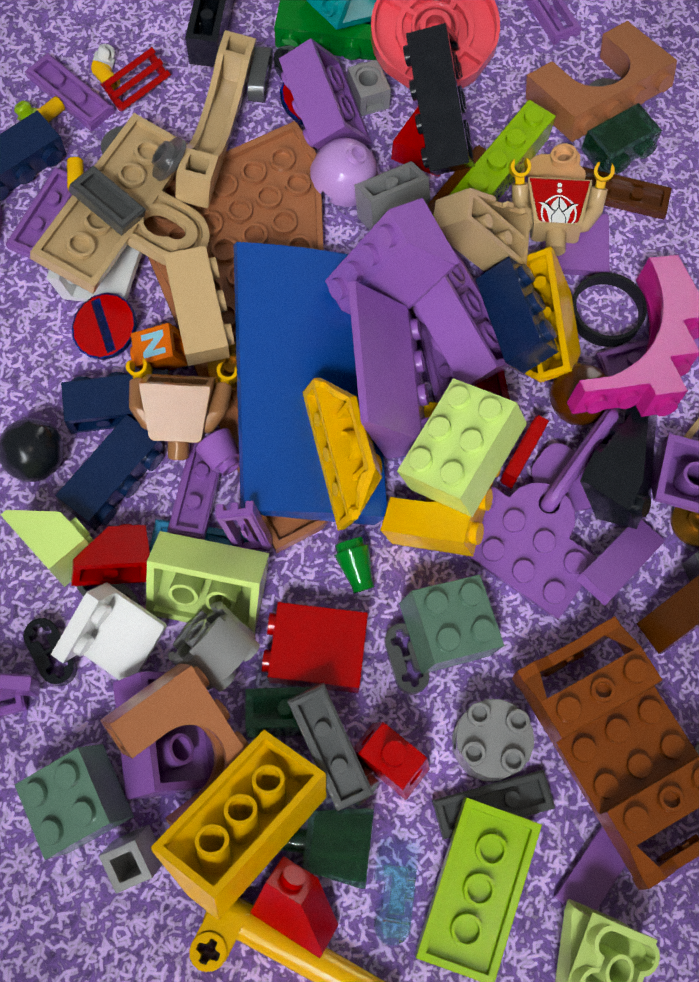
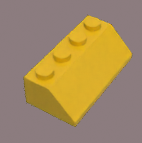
(240, 823)

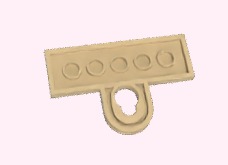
(86, 247)

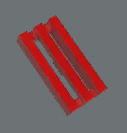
(156, 64)
(524, 451)

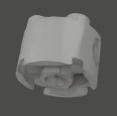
(215, 645)
(493, 740)

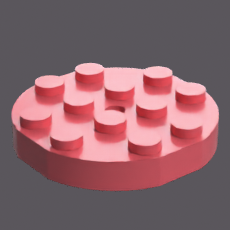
(472, 21)

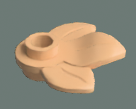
(560, 163)

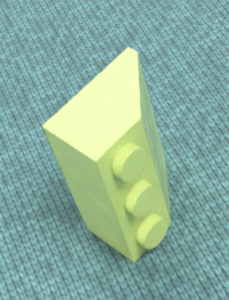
(194, 573)

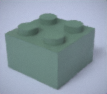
(451, 623)
(73, 800)

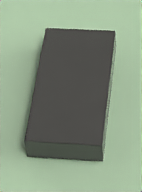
(107, 200)

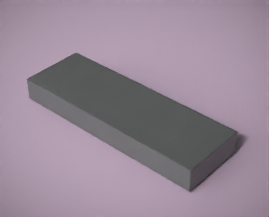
(330, 746)
(518, 796)

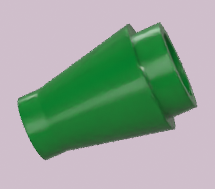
(355, 563)

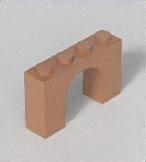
(579, 107)
(172, 702)

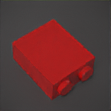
(315, 647)

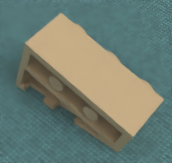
(484, 227)
(198, 305)

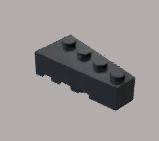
(439, 99)

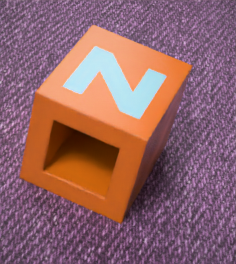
(159, 346)

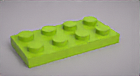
(478, 891)

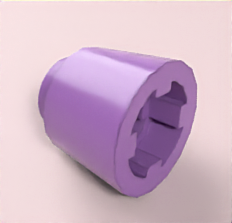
(219, 452)

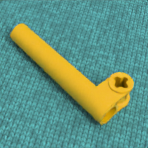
(251, 931)

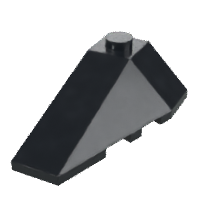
(621, 471)

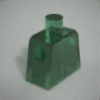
(336, 845)

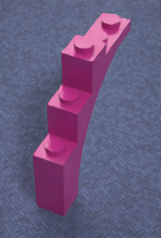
(655, 379)

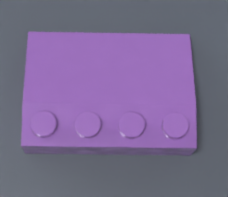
(387, 370)

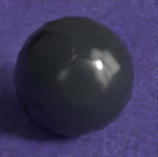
(31, 449)

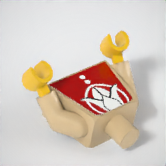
(559, 205)

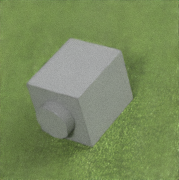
(130, 859)

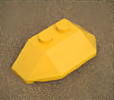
(559, 311)
(344, 449)

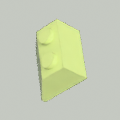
(51, 538)

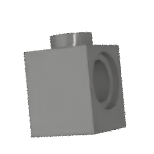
(369, 87)

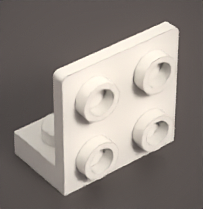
(116, 281)
(110, 632)

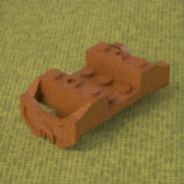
(620, 748)

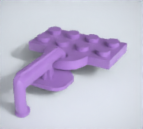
(530, 531)

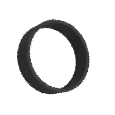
(620, 282)

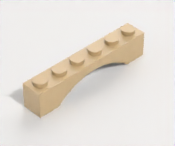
(208, 146)

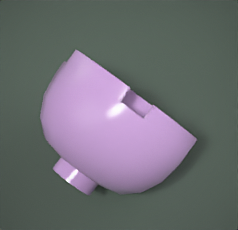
(340, 167)

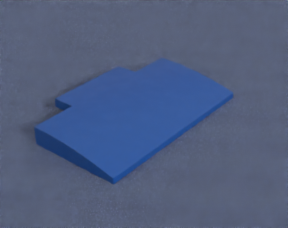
(284, 339)

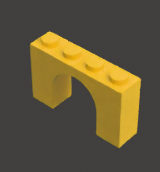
(434, 524)

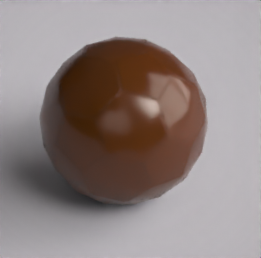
(563, 387)

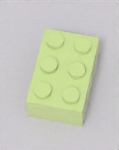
(462, 446)

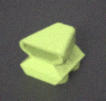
(602, 948)

